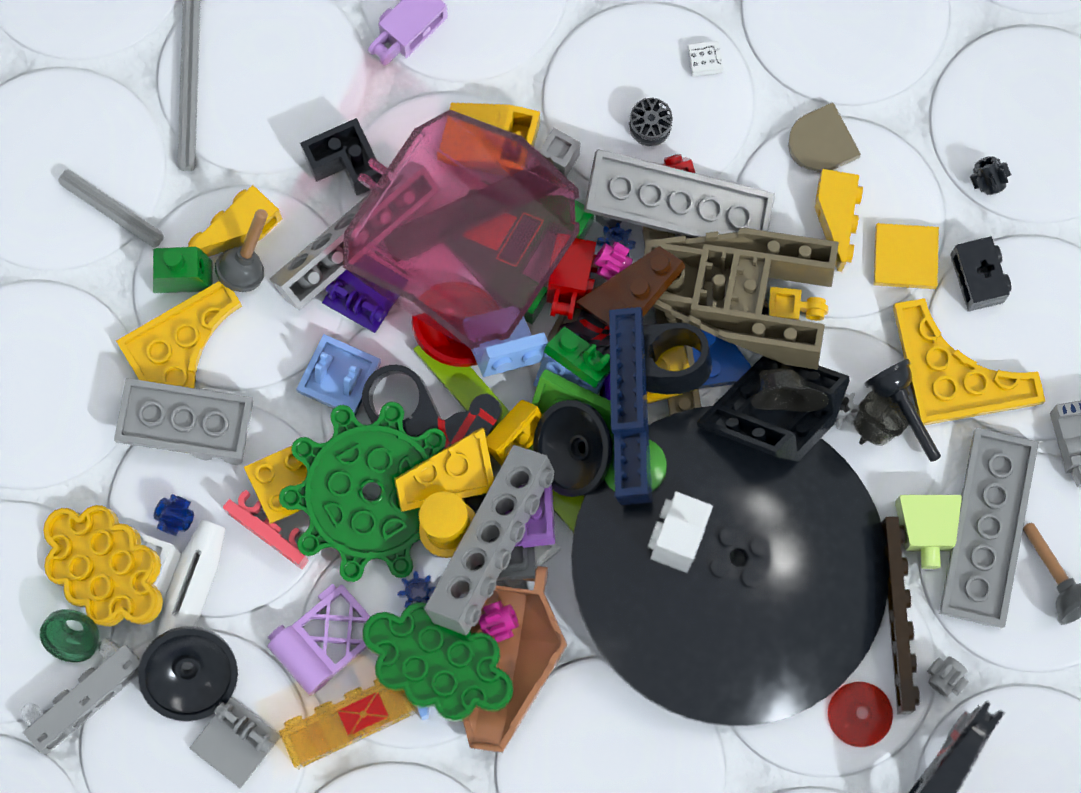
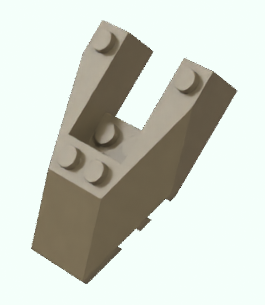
(727, 287)

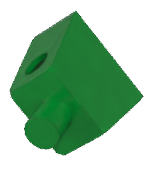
(179, 270)

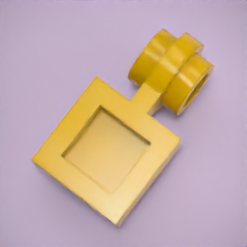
(788, 304)

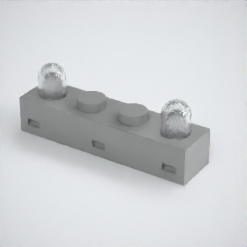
(80, 703)

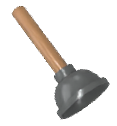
(240, 266)
(1069, 601)

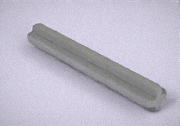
(111, 208)

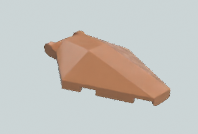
(524, 657)

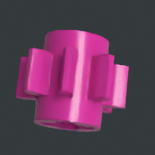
(612, 260)
(498, 621)

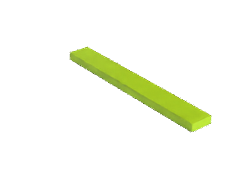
(465, 386)

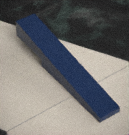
(629, 407)

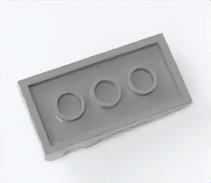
(184, 420)

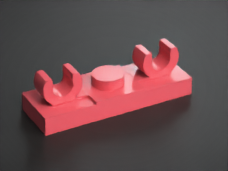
(264, 530)

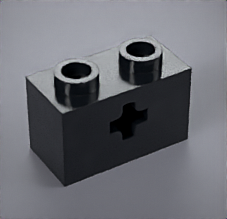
(976, 289)

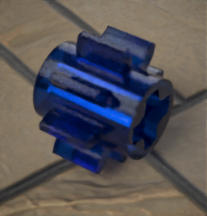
(617, 234)
(173, 514)
(417, 583)

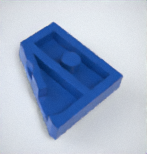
(727, 362)

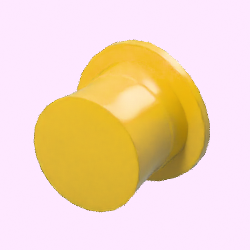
(444, 523)

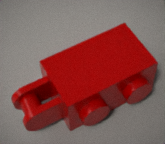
(572, 278)

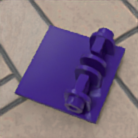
(357, 301)

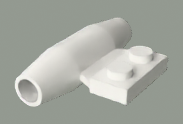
(186, 576)

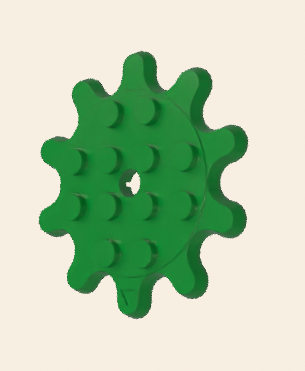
(335, 496)

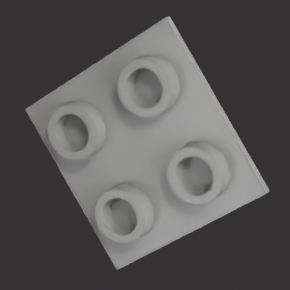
(235, 742)

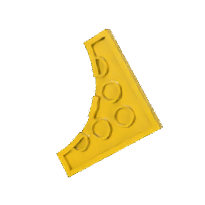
(173, 342)
(949, 383)

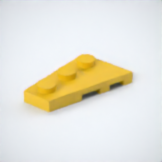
(458, 469)

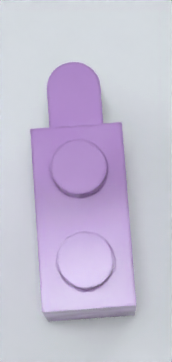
(407, 27)

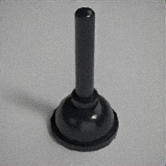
(894, 384)

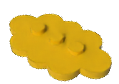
(102, 566)

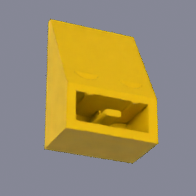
(504, 116)

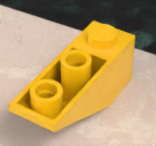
(835, 210)
(230, 227)

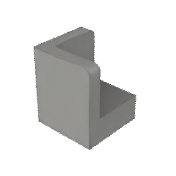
(562, 150)

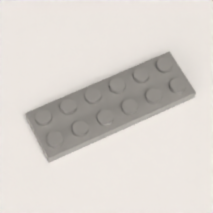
(672, 198)
(989, 528)

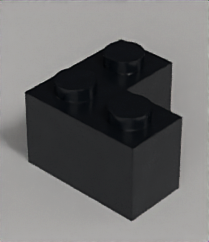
(340, 150)

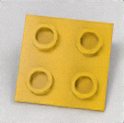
(271, 476)

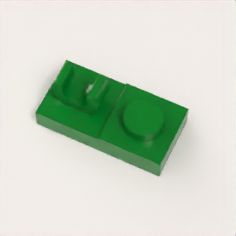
(579, 357)

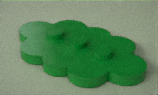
(437, 664)

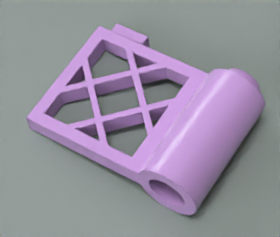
(303, 655)

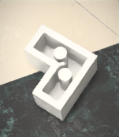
(681, 533)

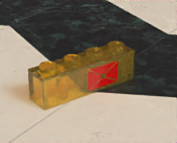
(343, 723)

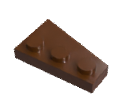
(634, 286)

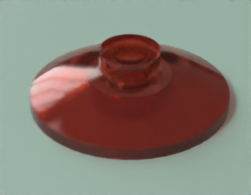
(848, 725)

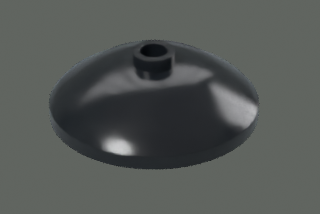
(563, 437)
(190, 692)

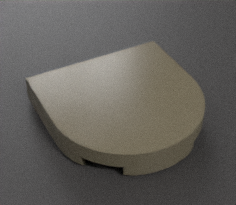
(822, 140)

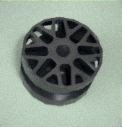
(650, 122)

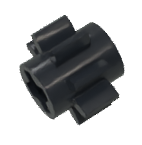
(990, 175)

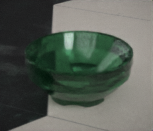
(68, 643)

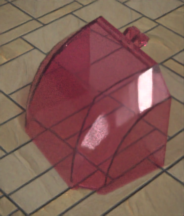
(462, 227)

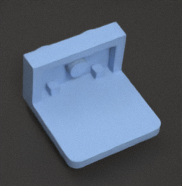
(512, 353)

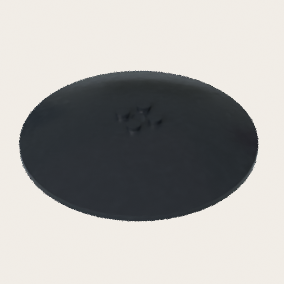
(726, 637)

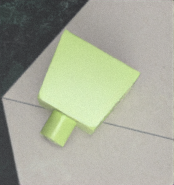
(929, 525)

